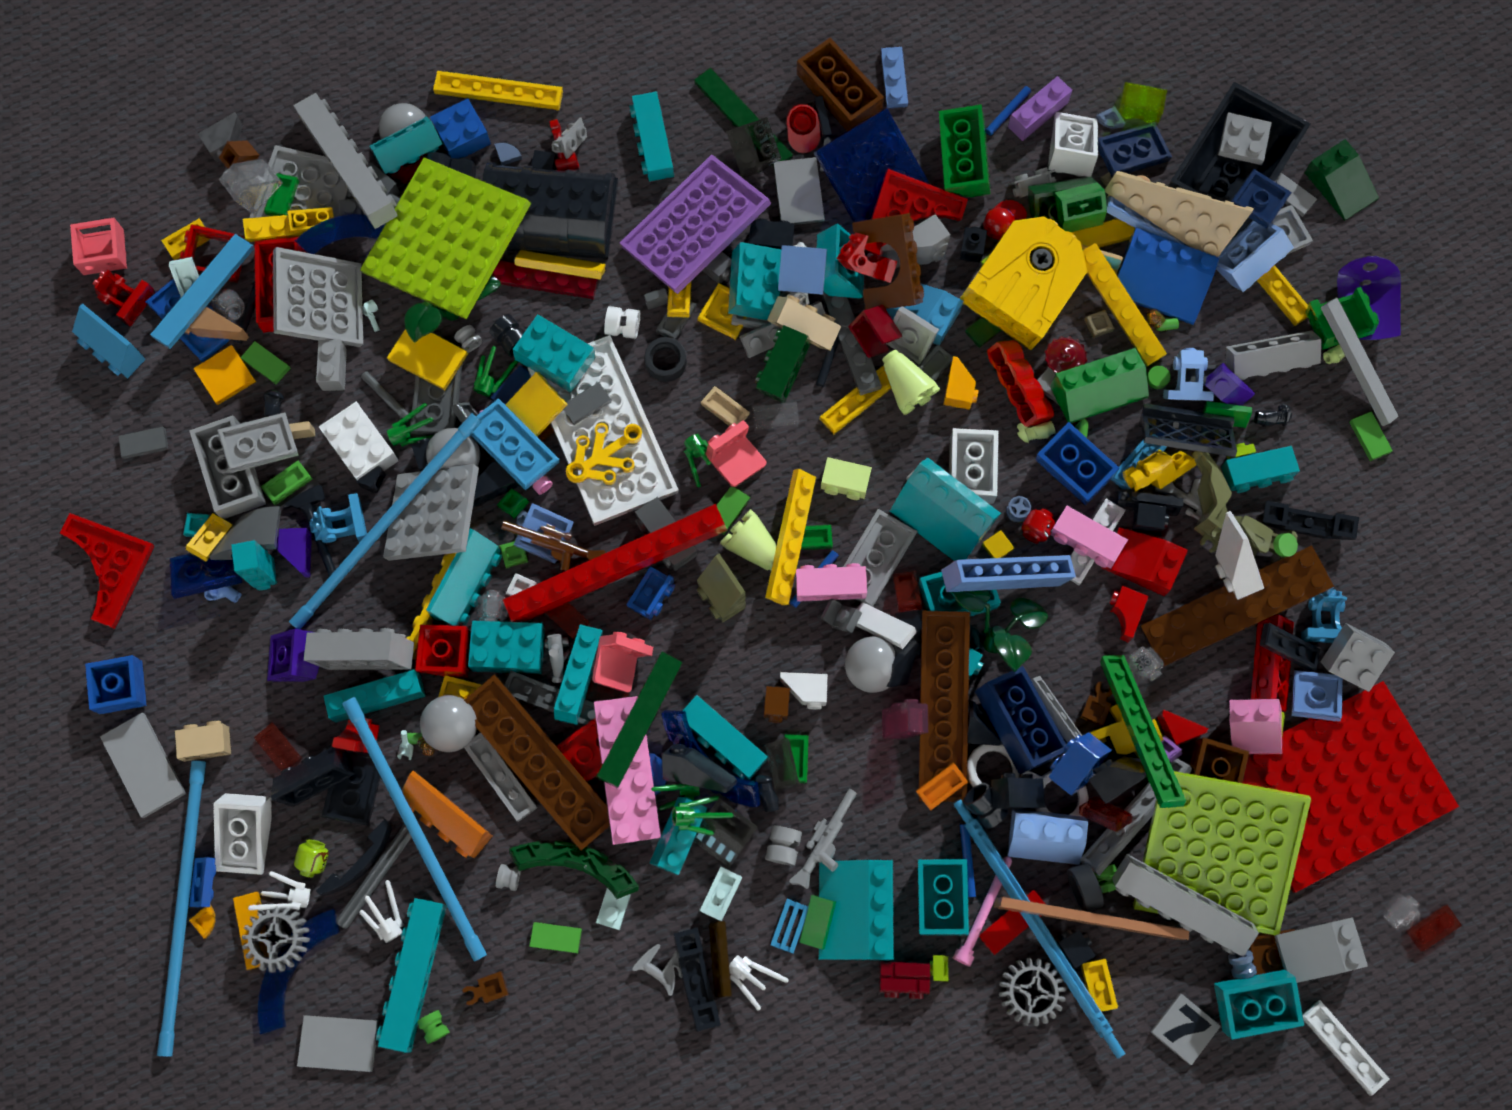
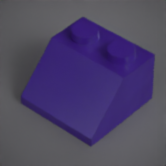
(287, 657)

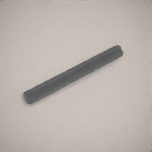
(374, 877)

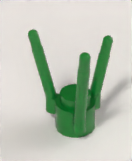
(484, 383)
(399, 434)
(696, 447)
(687, 790)
(684, 816)

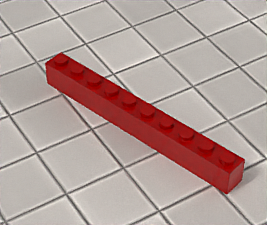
(615, 564)

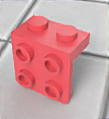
(734, 454)
(617, 660)

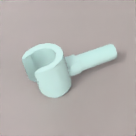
(368, 310)
(405, 748)

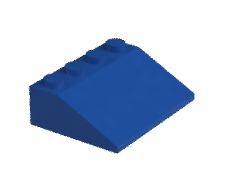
(1166, 275)

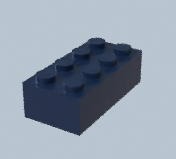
(1021, 720)

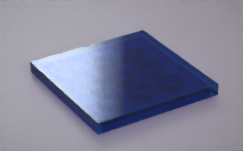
(860, 159)

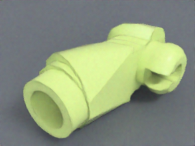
(1333, 355)
(1039, 431)

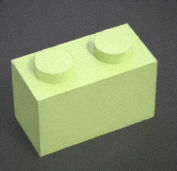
(845, 478)

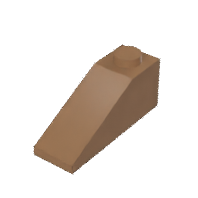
(213, 325)

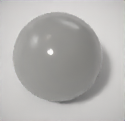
(397, 118)
(465, 454)
(870, 664)
(448, 723)

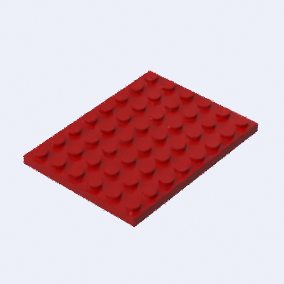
(1363, 781)

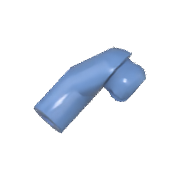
(227, 592)

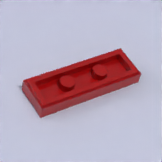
(1006, 927)

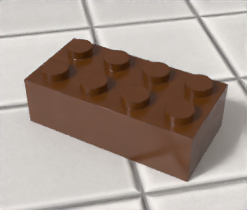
(840, 82)

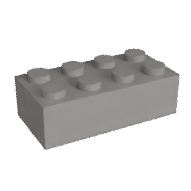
(228, 491)
(359, 650)

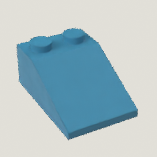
(937, 308)

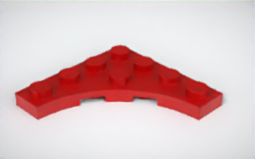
(905, 195)
(116, 560)

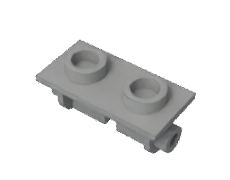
(570, 138)
(1023, 181)

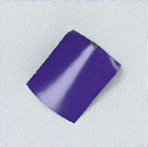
(1382, 292)

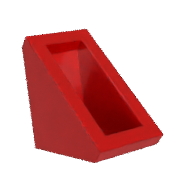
(1178, 728)

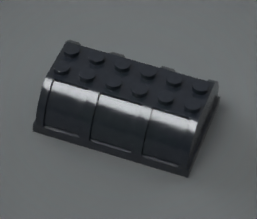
(1222, 176)
(567, 212)

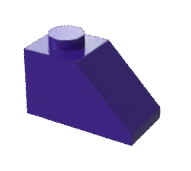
(1228, 386)
(296, 548)

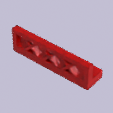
(1267, 665)

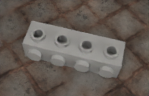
(1274, 354)

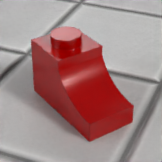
(1128, 607)
(350, 738)

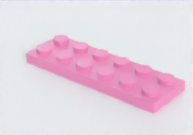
(632, 804)

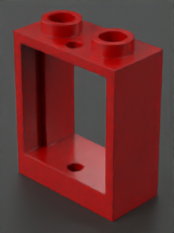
(191, 239)

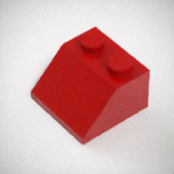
(443, 650)

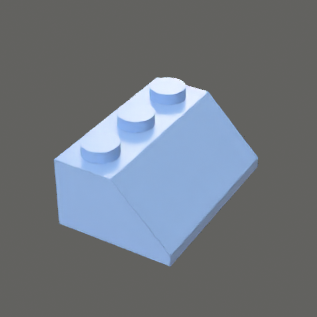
(1252, 254)
(1047, 836)

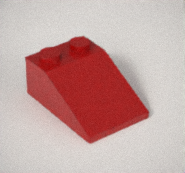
(1148, 561)

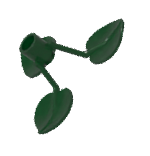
(424, 319)
(1012, 648)

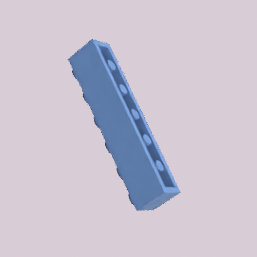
(1008, 573)

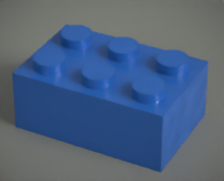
(1077, 463)

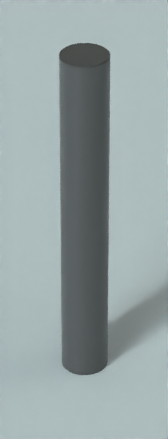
(384, 395)

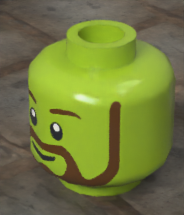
(311, 858)

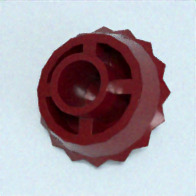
(1065, 354)

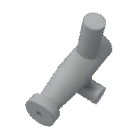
(555, 645)

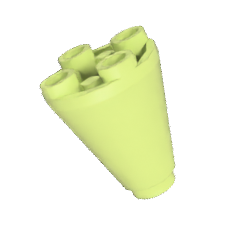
(908, 382)
(751, 541)

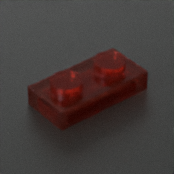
(568, 619)
(1105, 814)
(1433, 928)

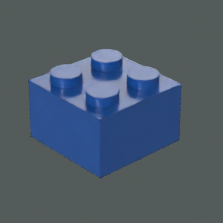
(460, 130)
(115, 684)
(1079, 761)

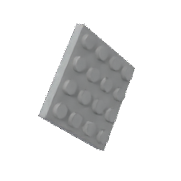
(318, 180)
(317, 297)
(436, 517)

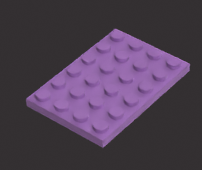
(695, 223)

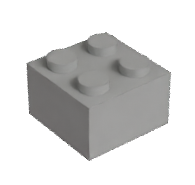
(1357, 657)

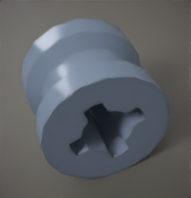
(1021, 505)
(1242, 966)

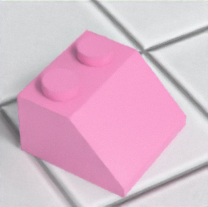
(1256, 725)

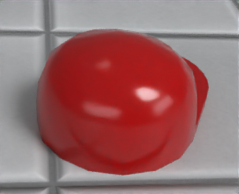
(803, 128)
(1002, 216)

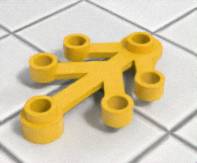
(601, 456)

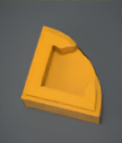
(204, 921)

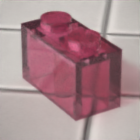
(905, 719)

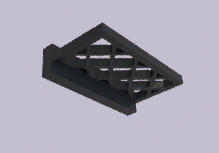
(1179, 422)

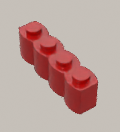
(1022, 387)

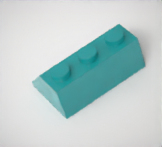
(837, 279)

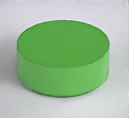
(1158, 377)
(1285, 545)

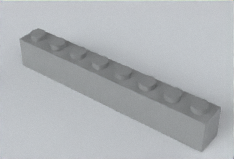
(346, 161)

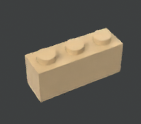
(805, 319)

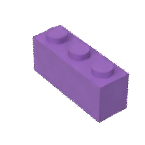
(1040, 108)

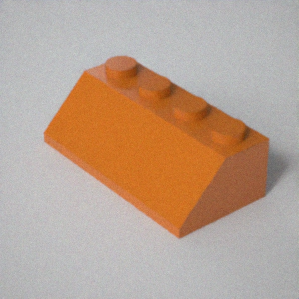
(445, 816)

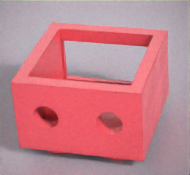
(98, 250)

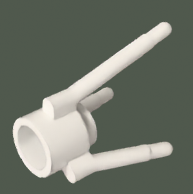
(296, 898)
(387, 928)
(740, 969)

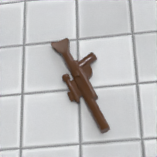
(552, 540)

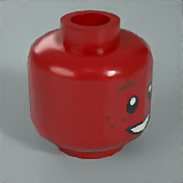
(1038, 525)

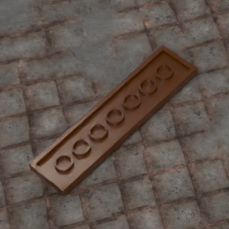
(1223, 615)
(945, 691)
(538, 762)

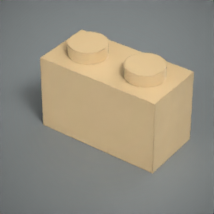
(202, 741)

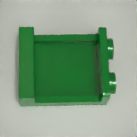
(1357, 311)

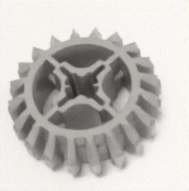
(275, 948)
(1053, 996)

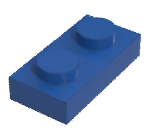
(202, 882)

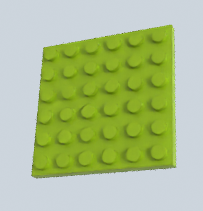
(445, 237)
(1230, 846)

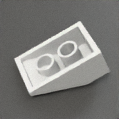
(1073, 144)
(1237, 560)
(241, 833)

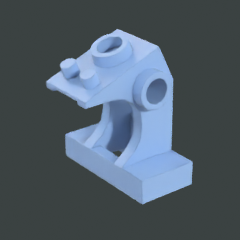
(1189, 390)

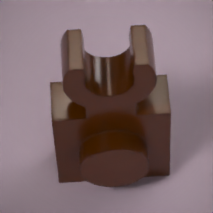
(1096, 707)
(490, 988)

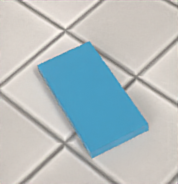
(513, 444)

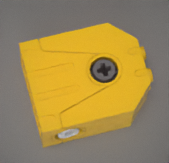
(1027, 279)

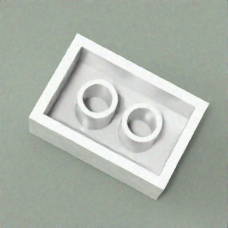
(358, 441)
(975, 461)

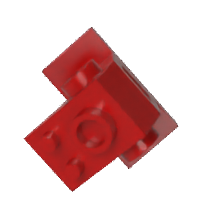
(872, 265)
(110, 286)

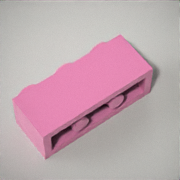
(1088, 537)
(831, 582)

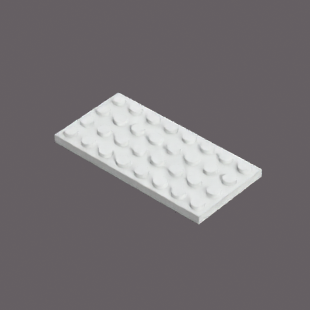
(651, 473)

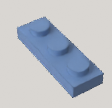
(894, 77)

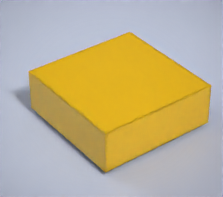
(998, 545)

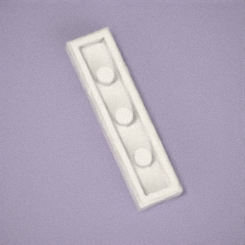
(1108, 516)
(1345, 1048)

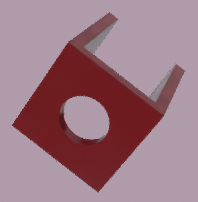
(874, 329)

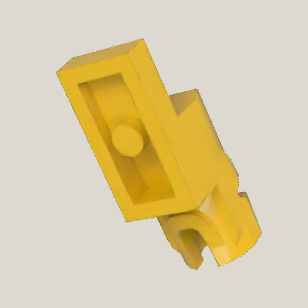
(1158, 469)
(1120, 736)

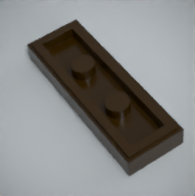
(720, 959)

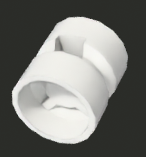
(614, 322)

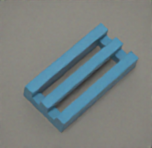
(797, 906)

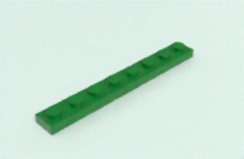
(1143, 732)

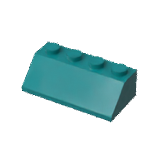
(464, 581)

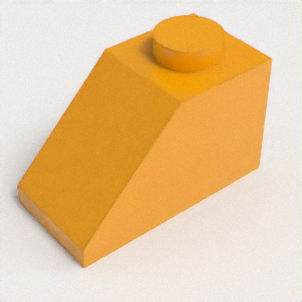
(960, 386)

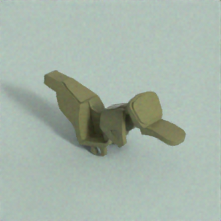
(1213, 496)

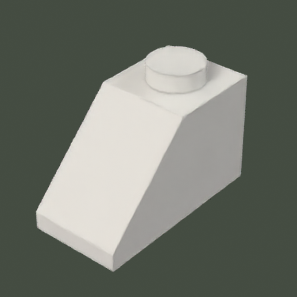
(807, 688)

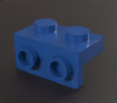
(650, 593)

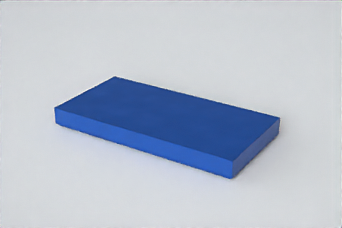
(164, 301)

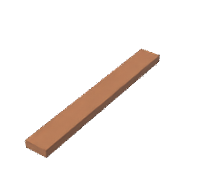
(1091, 918)

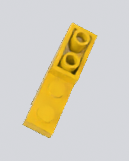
(286, 225)

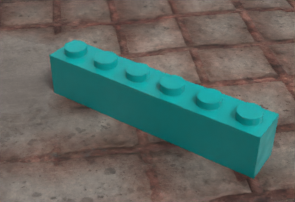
(412, 975)

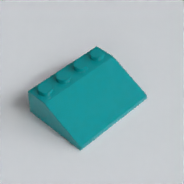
(944, 510)
(862, 911)

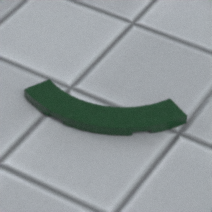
(569, 855)

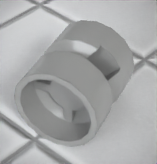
(783, 845)

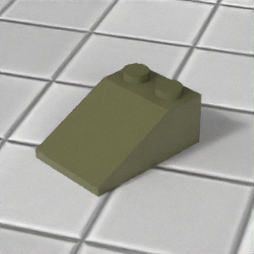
(721, 590)

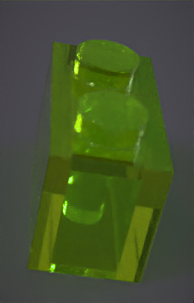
(1142, 102)

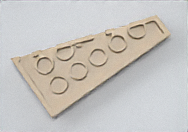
(1184, 214)

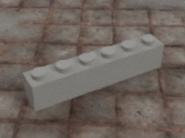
(1184, 905)

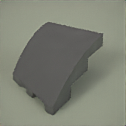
(256, 525)

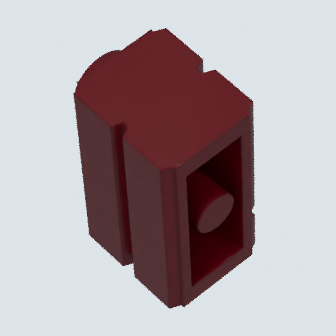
(904, 978)

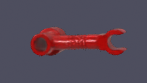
(562, 163)

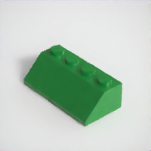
(964, 151)
(1101, 385)

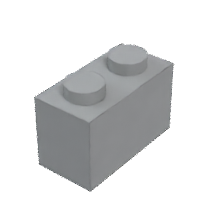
(331, 364)

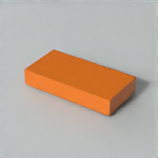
(942, 786)

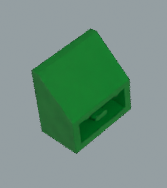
(1081, 207)

